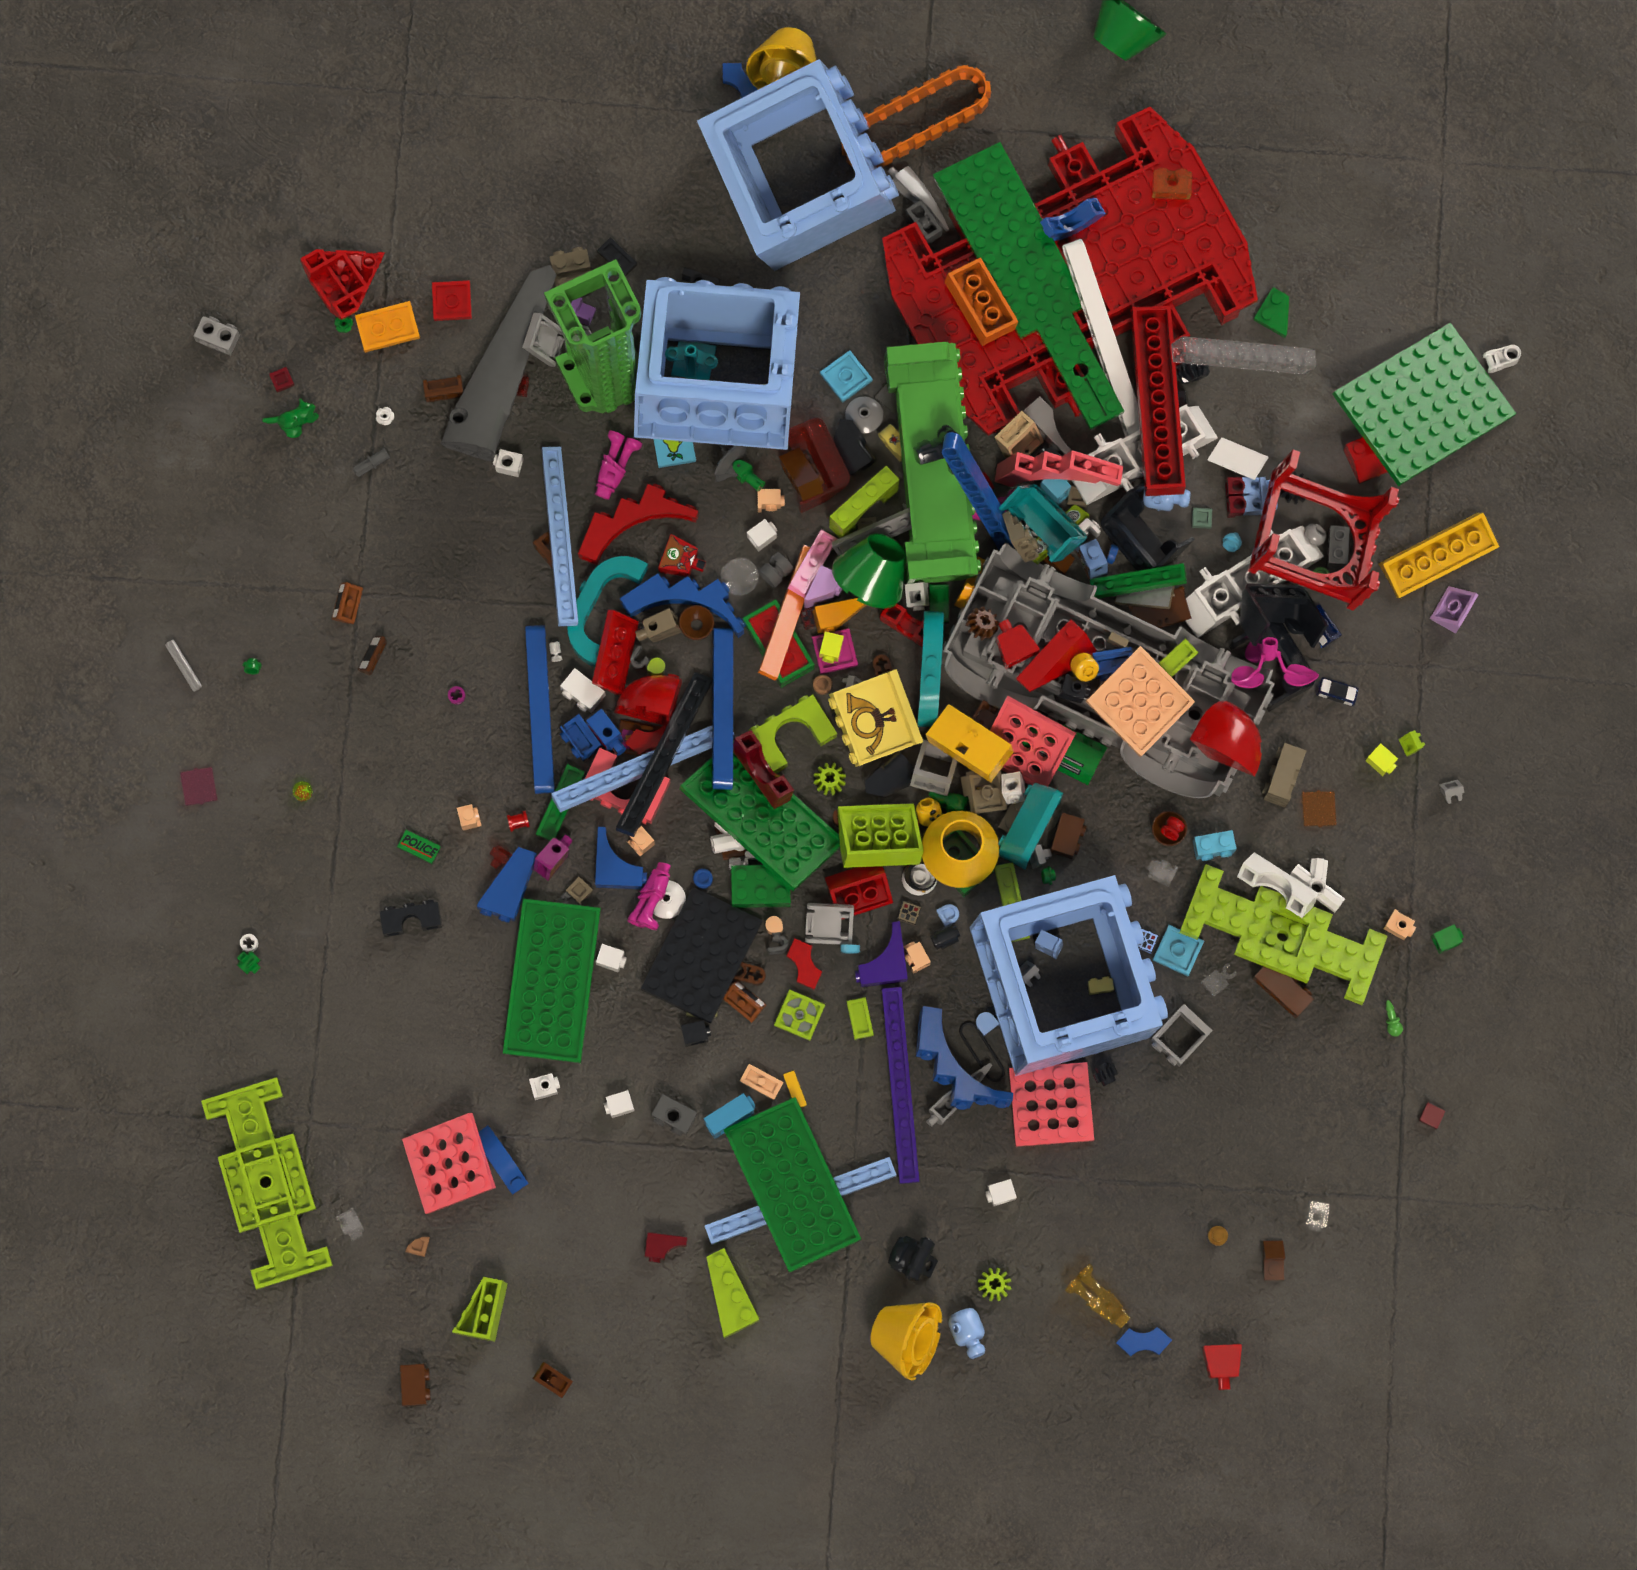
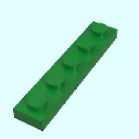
(1139, 581)

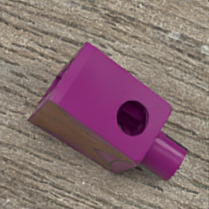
(552, 857)

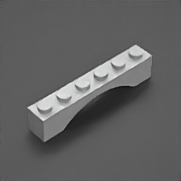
(1043, 417)

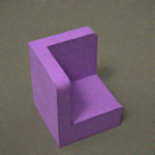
(583, 311)

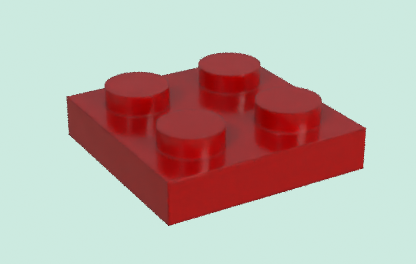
(451, 300)

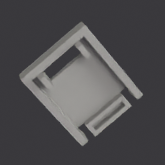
(543, 339)
(825, 923)

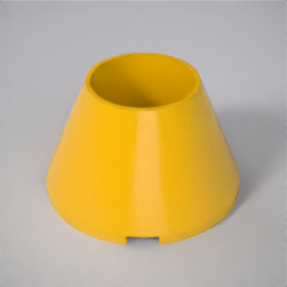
(779, 56)
(960, 872)
(907, 1336)

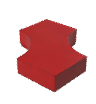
(644, 741)
(807, 972)

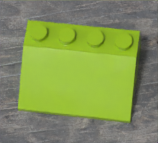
(879, 835)

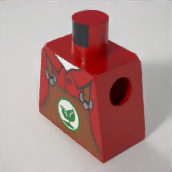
(680, 558)

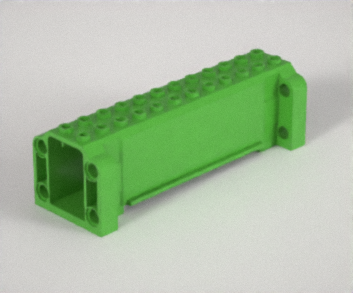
(607, 358)
(940, 512)

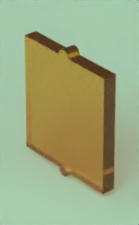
(1319, 808)

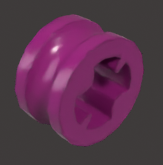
(453, 690)

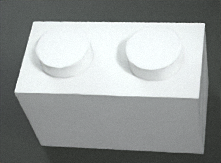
(582, 691)

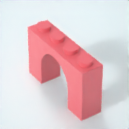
(605, 760)

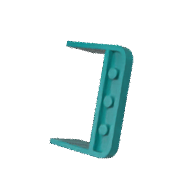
(1045, 519)
(1029, 824)

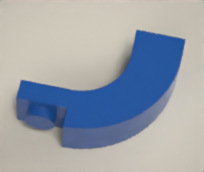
(1074, 220)
(502, 1161)

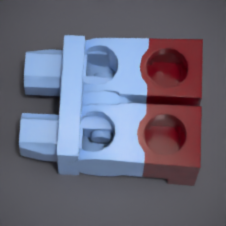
(1245, 495)

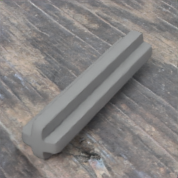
(183, 665)

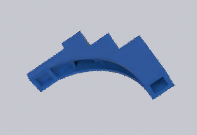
(656, 593)
(965, 1089)

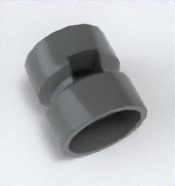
(775, 570)

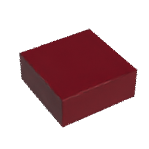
(281, 379)
(1431, 1115)

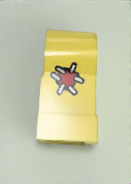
(891, 439)

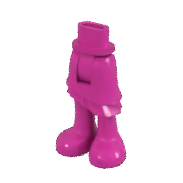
(610, 471)
(650, 895)

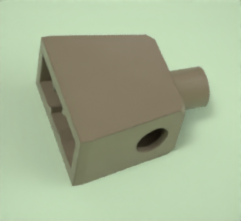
(666, 624)

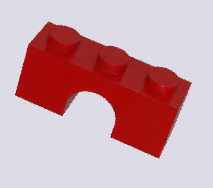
(904, 623)

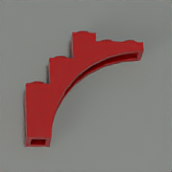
(628, 514)

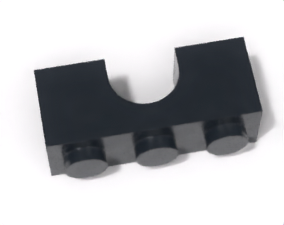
(393, 919)

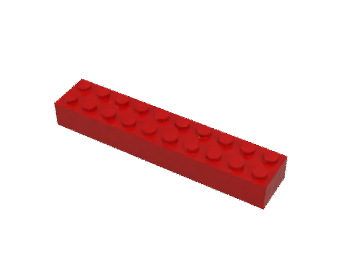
(1158, 401)

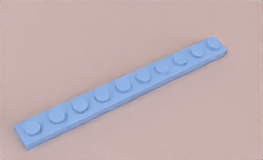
(559, 536)
(626, 772)
(846, 1184)

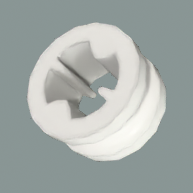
(253, 939)

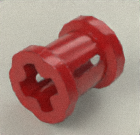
(518, 821)

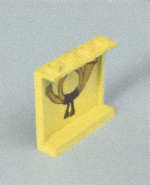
(875, 718)

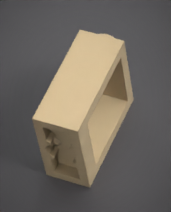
(1019, 436)

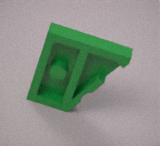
(1274, 312)

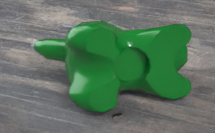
(292, 420)
(952, 802)

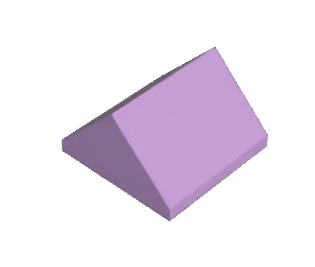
(1453, 608)

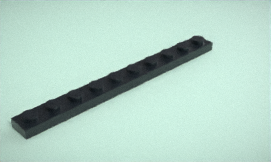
(664, 754)

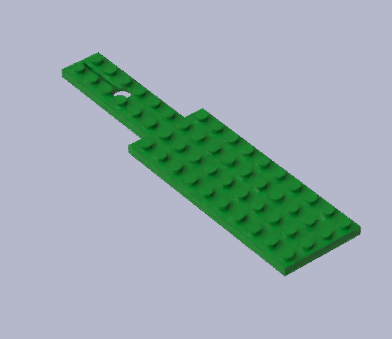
(1027, 268)

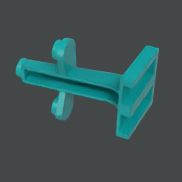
(692, 360)

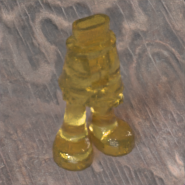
(1105, 1304)

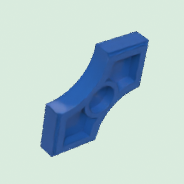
(735, 76)
(1152, 1341)

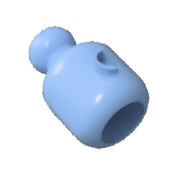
(1166, 502)
(967, 1331)

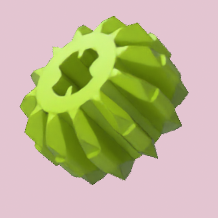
(837, 779)
(998, 1290)

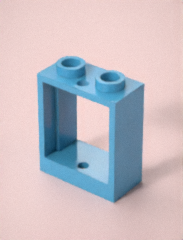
(729, 1114)

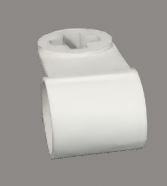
(1498, 359)

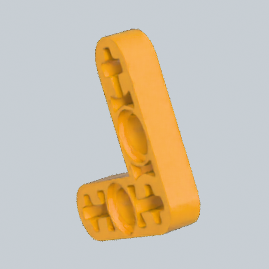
(967, 589)

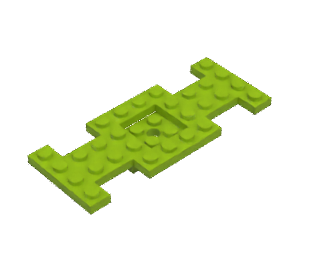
(1304, 945)
(271, 1207)

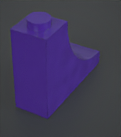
(888, 967)

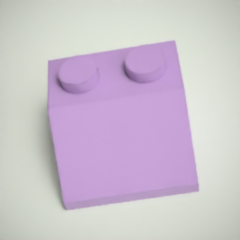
(822, 589)

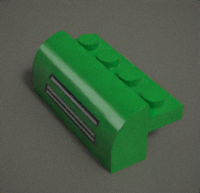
(1081, 757)

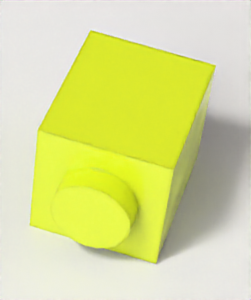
(831, 647)
(1382, 760)

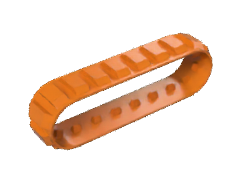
(934, 131)

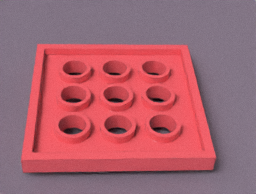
(1046, 728)
(1064, 1133)
(420, 1164)

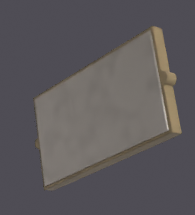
(1153, 598)

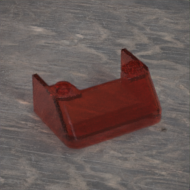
(817, 439)

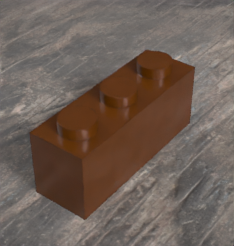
(801, 474)
(1284, 990)

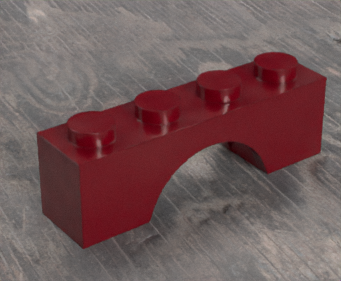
(750, 754)

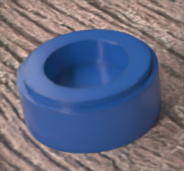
(1111, 555)
(703, 878)

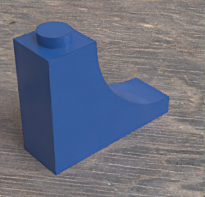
(613, 871)

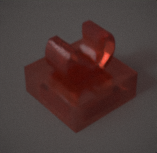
(501, 856)

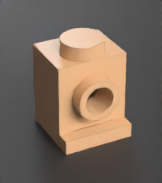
(770, 500)
(469, 817)
(641, 841)
(1393, 927)
(916, 956)

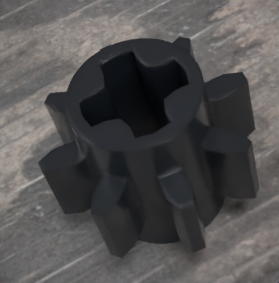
(1105, 1074)

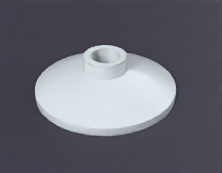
(672, 907)

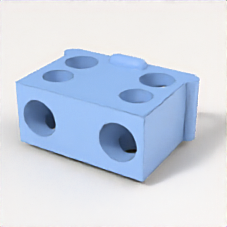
(1048, 944)

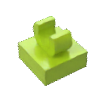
(1411, 743)

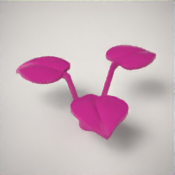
(1267, 651)

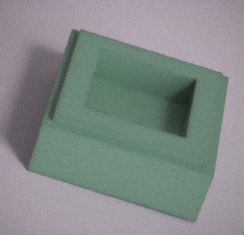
(1202, 518)

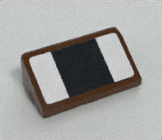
(372, 655)

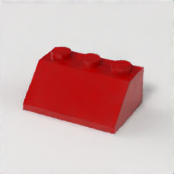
(1363, 460)
(862, 887)

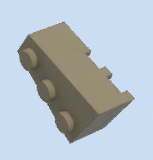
(1284, 774)

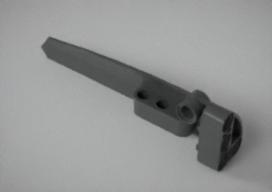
(497, 378)

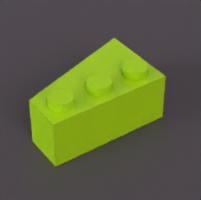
(484, 1311)

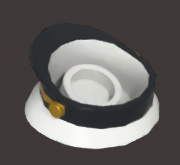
(918, 879)

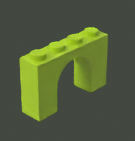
(880, 487)
(805, 712)

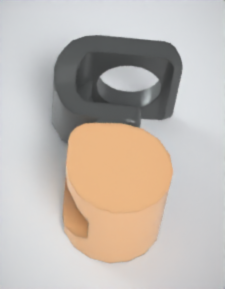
(775, 928)

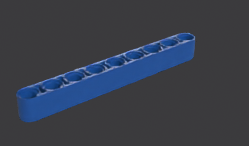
(976, 488)
(539, 709)
(722, 709)

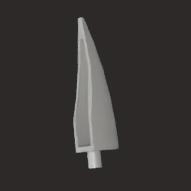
(913, 189)
(942, 1110)

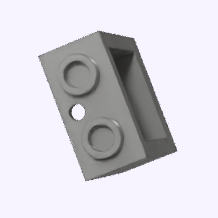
(922, 779)
(1194, 1021)

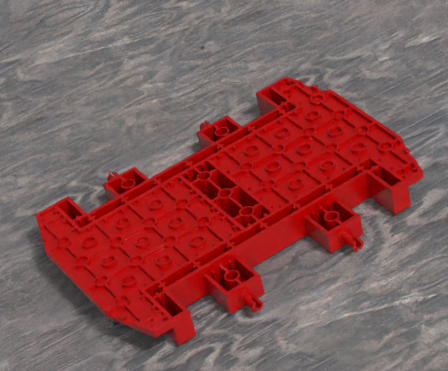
(1139, 251)

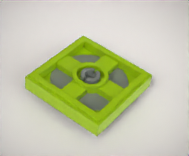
(799, 1015)

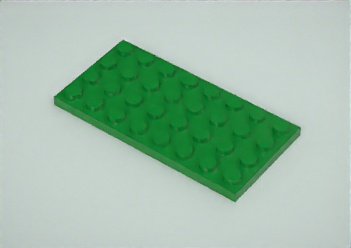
(784, 839)
(551, 980)
(792, 1185)

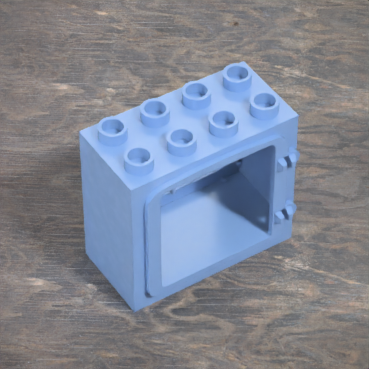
(770, 110)
(716, 409)
(1119, 938)

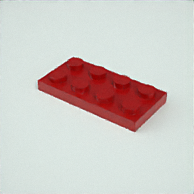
(615, 652)

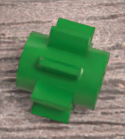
(248, 962)

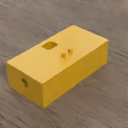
(969, 743)

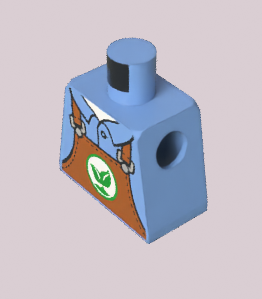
(1092, 559)

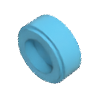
(852, 949)

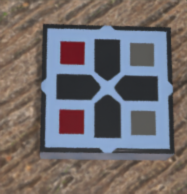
(1149, 941)

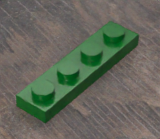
(553, 818)

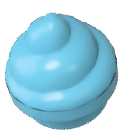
(1232, 542)

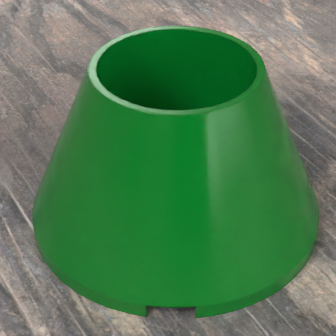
(1125, 29)
(872, 571)

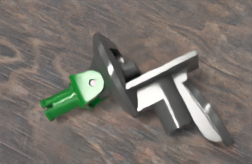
(734, 465)

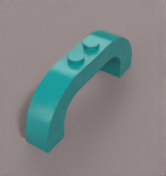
(613, 568)
(930, 668)

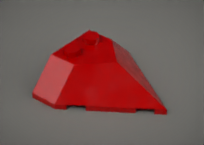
(341, 277)

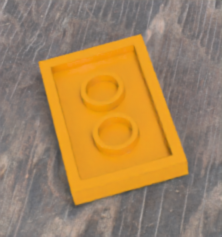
(387, 326)

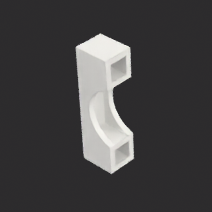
(1260, 872)

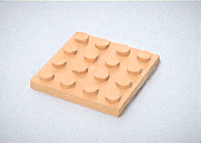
(1140, 701)

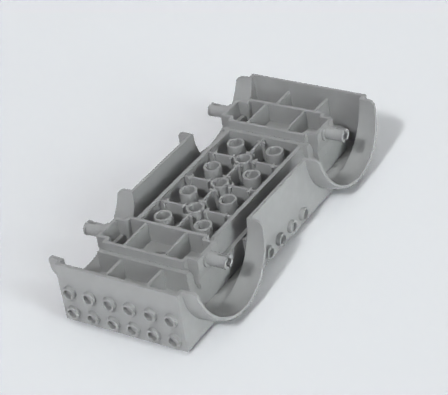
(1044, 605)

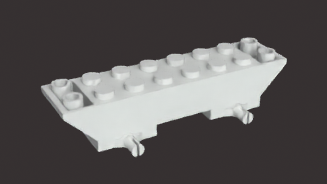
(1128, 453)
(1222, 593)

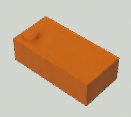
(981, 301)

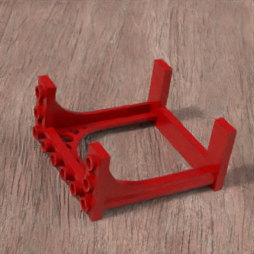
(1367, 509)

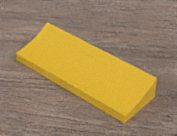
(1439, 554)

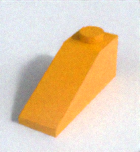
(833, 615)

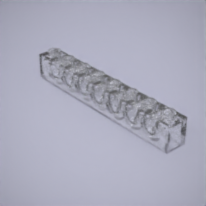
(1243, 355)

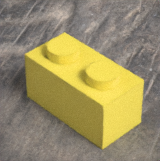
(1100, 986)

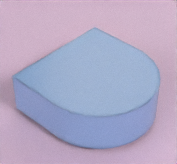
(948, 914)
(986, 1022)

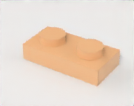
(761, 1082)

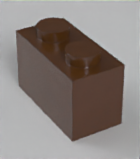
(1067, 836)
(414, 1385)

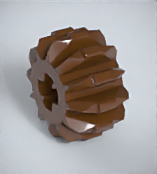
(975, 622)

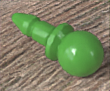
(1395, 1027)

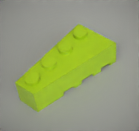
(731, 1298)

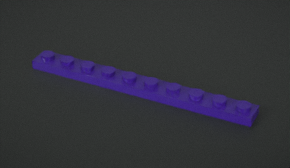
(900, 1085)

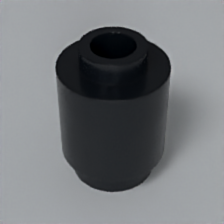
(945, 937)

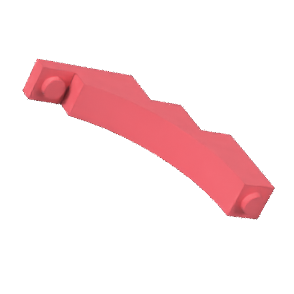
(1071, 466)

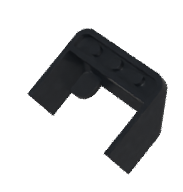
(1135, 538)
(1280, 605)
(1290, 655)

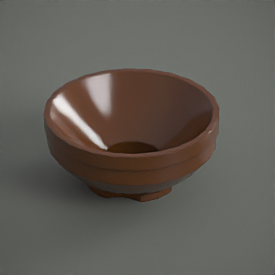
(696, 613)
(1161, 820)

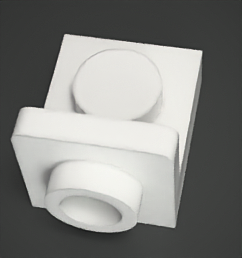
(1092, 526)

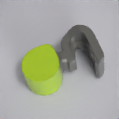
(654, 667)

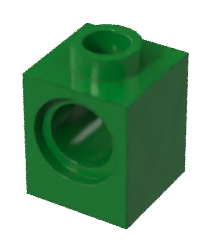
(1447, 938)

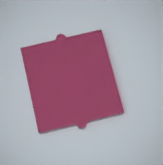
(198, 786)

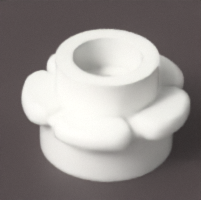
(388, 419)

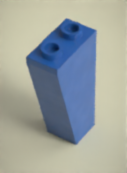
(509, 887)

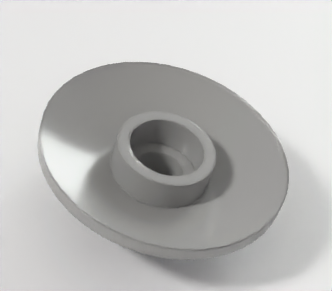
(867, 423)

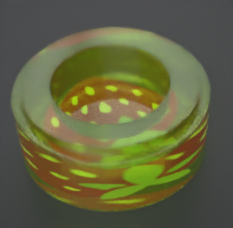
(302, 791)

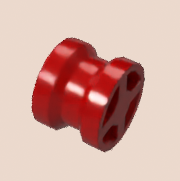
(1172, 828)

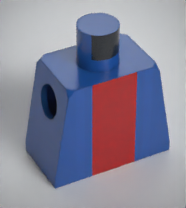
(606, 732)

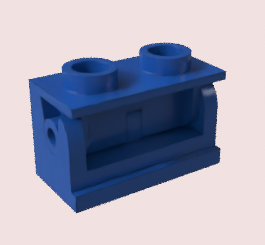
(1110, 661)
(580, 738)

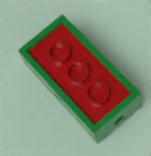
(760, 627)

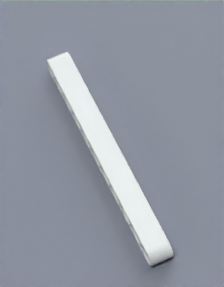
(1102, 333)

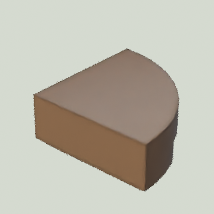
(418, 1246)

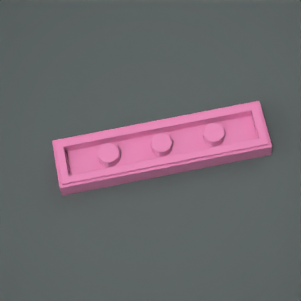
(814, 559)

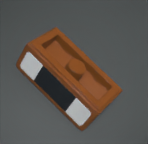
(347, 603)
(744, 1001)

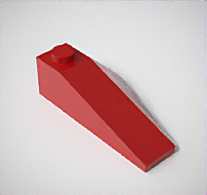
(1056, 657)

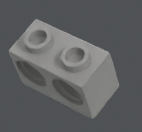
(214, 339)

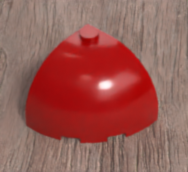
(650, 698)
(1229, 737)

